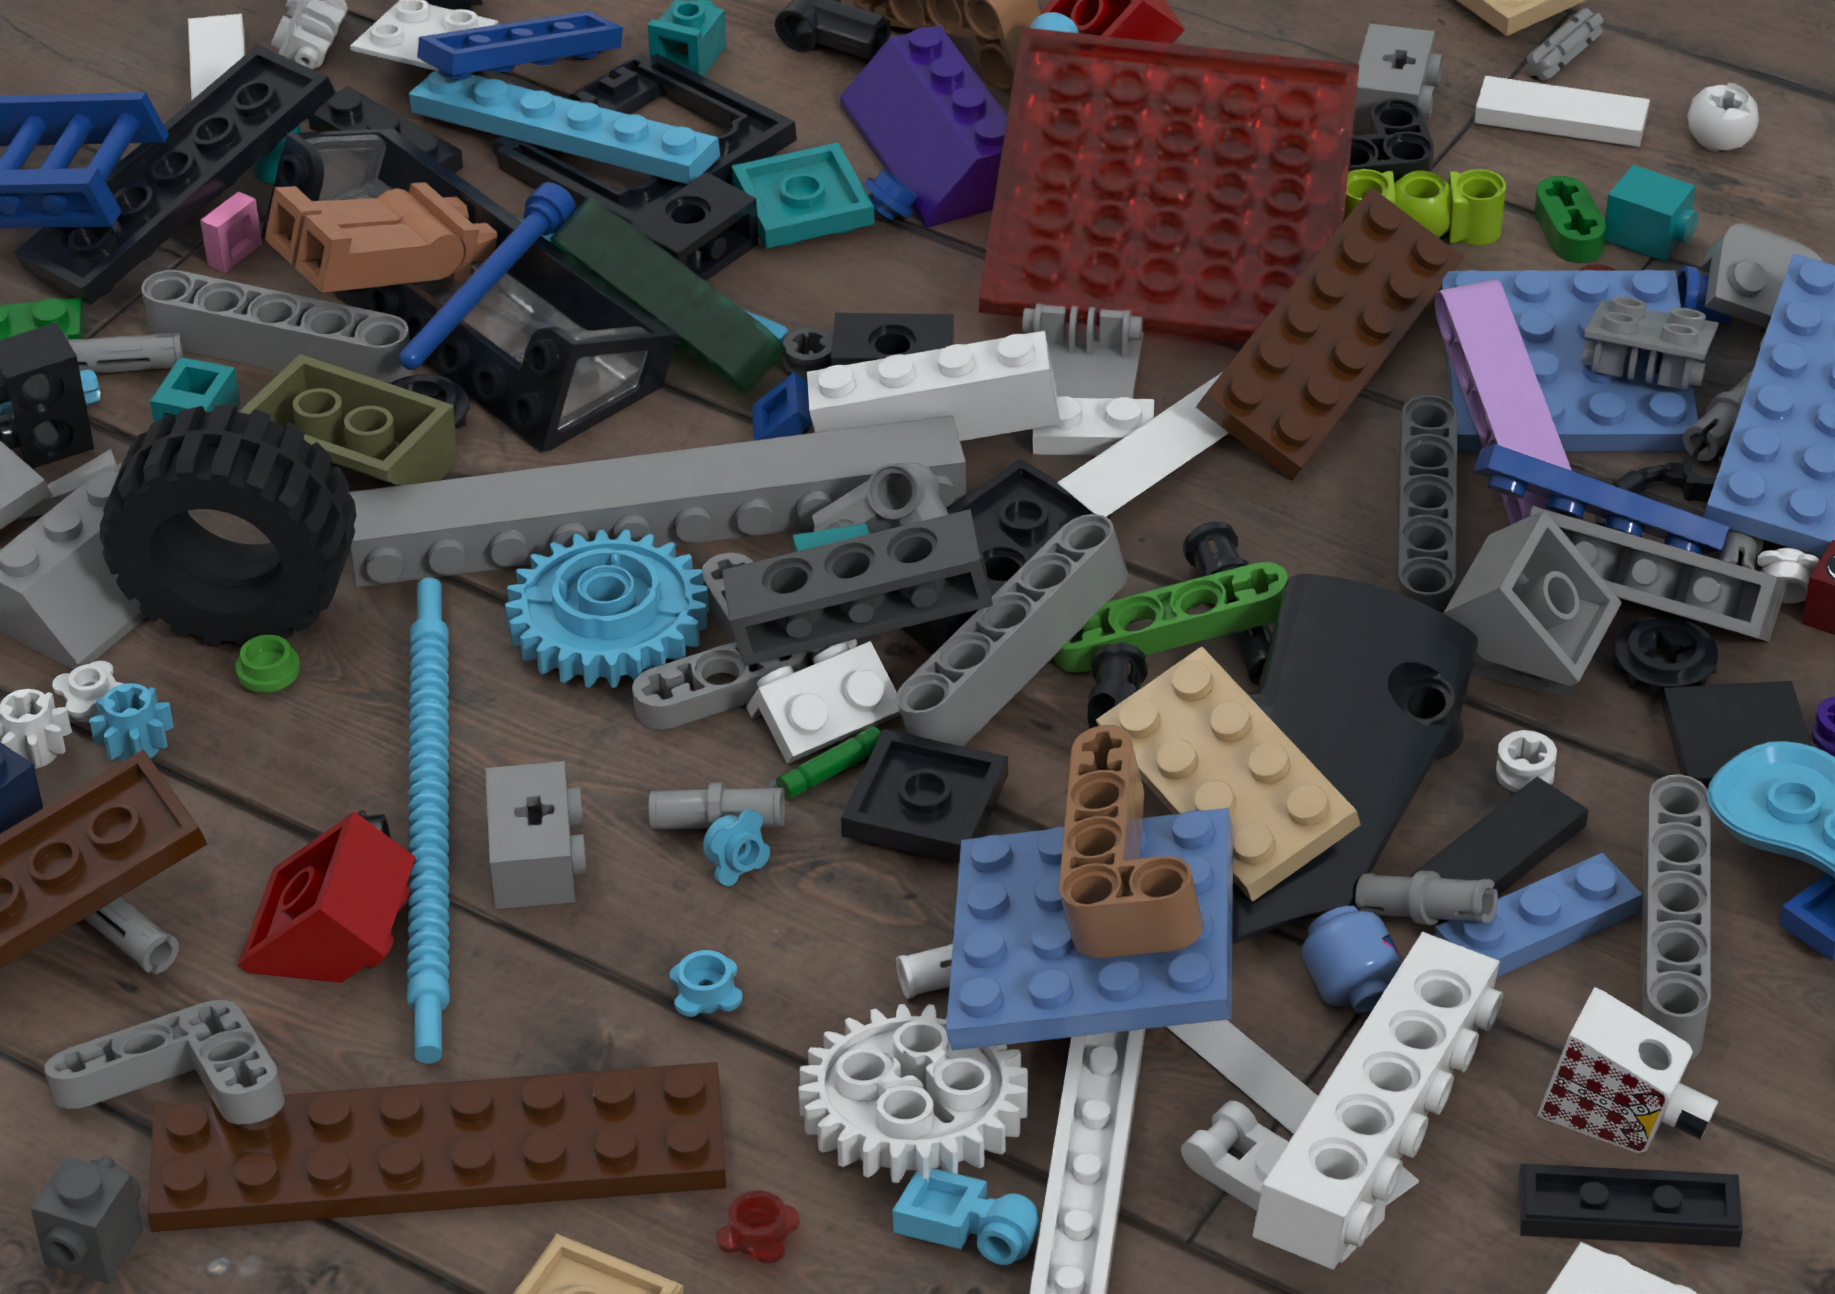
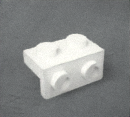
(826, 701)

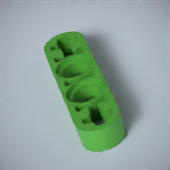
(1169, 610)

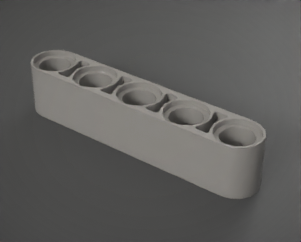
(272, 326)
(1016, 636)
(1677, 909)

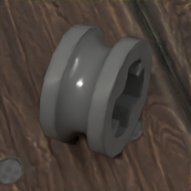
(807, 350)

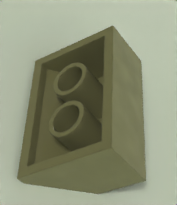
(363, 421)

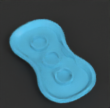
(1780, 801)

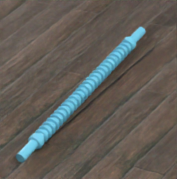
(428, 822)

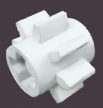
(33, 726)

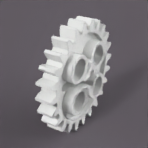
(907, 1098)

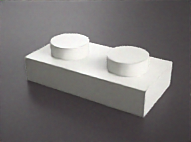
(1091, 425)

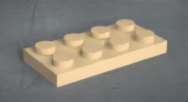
(1215, 748)

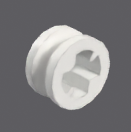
(1524, 757)

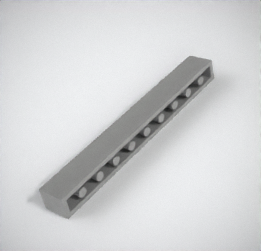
(670, 494)

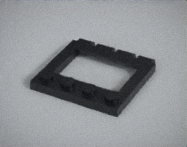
(627, 88)

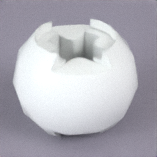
(1723, 117)

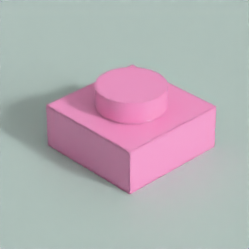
(231, 232)

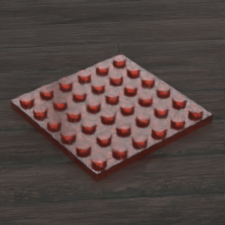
(1165, 181)

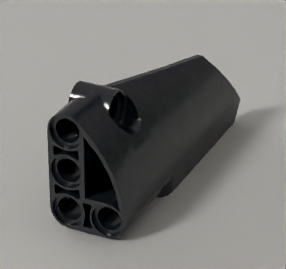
(1352, 690)

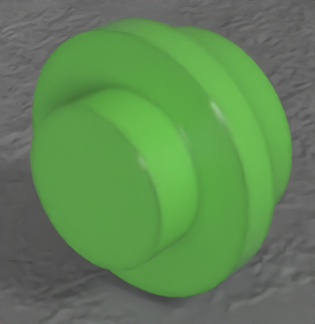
(267, 664)

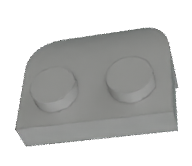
(1749, 271)

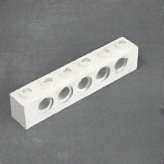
(1378, 1102)

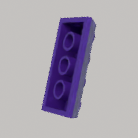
(930, 124)

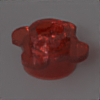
(758, 1211)

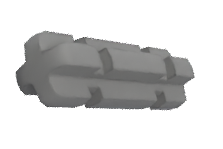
(1564, 44)

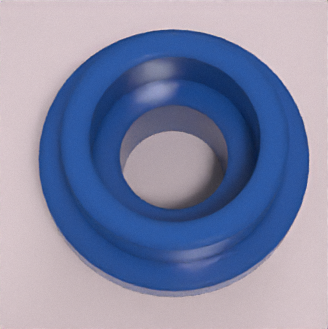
(890, 195)

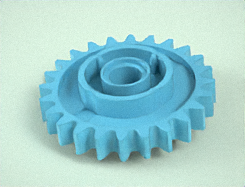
(607, 607)

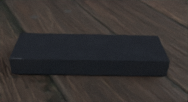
(1512, 837)
(1630, 1205)

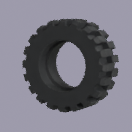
(238, 468)

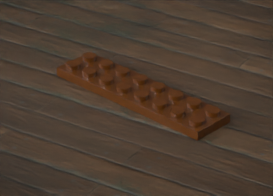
(440, 1147)

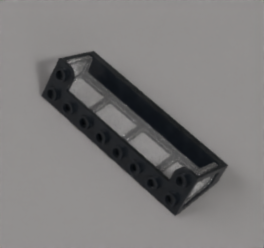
(538, 384)

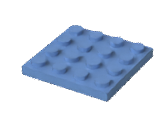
(1587, 407)
(1016, 957)

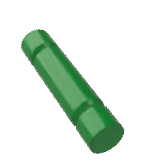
(828, 763)

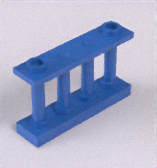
(58, 194)

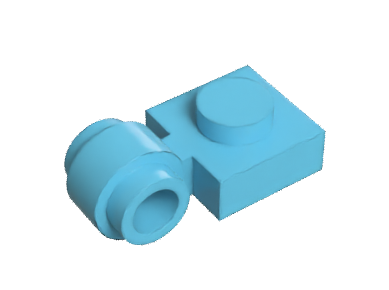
(959, 1205)

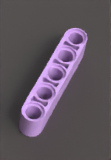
(1498, 380)

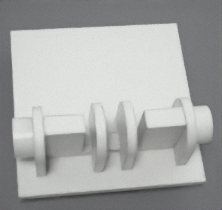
(399, 29)
(310, 30)

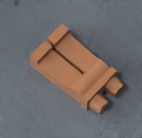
(377, 239)

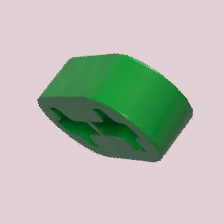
(1570, 219)

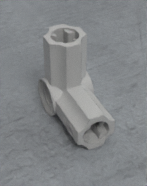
(876, 503)

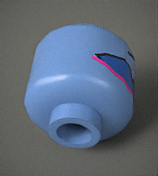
(1350, 958)

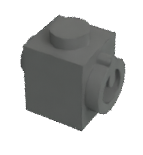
(88, 1217)

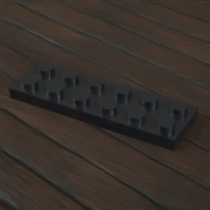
(172, 181)

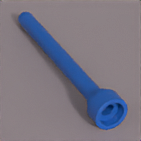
(543, 214)

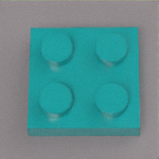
(804, 195)

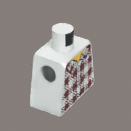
(1623, 1079)

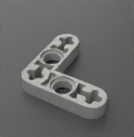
(674, 678)
(202, 1038)

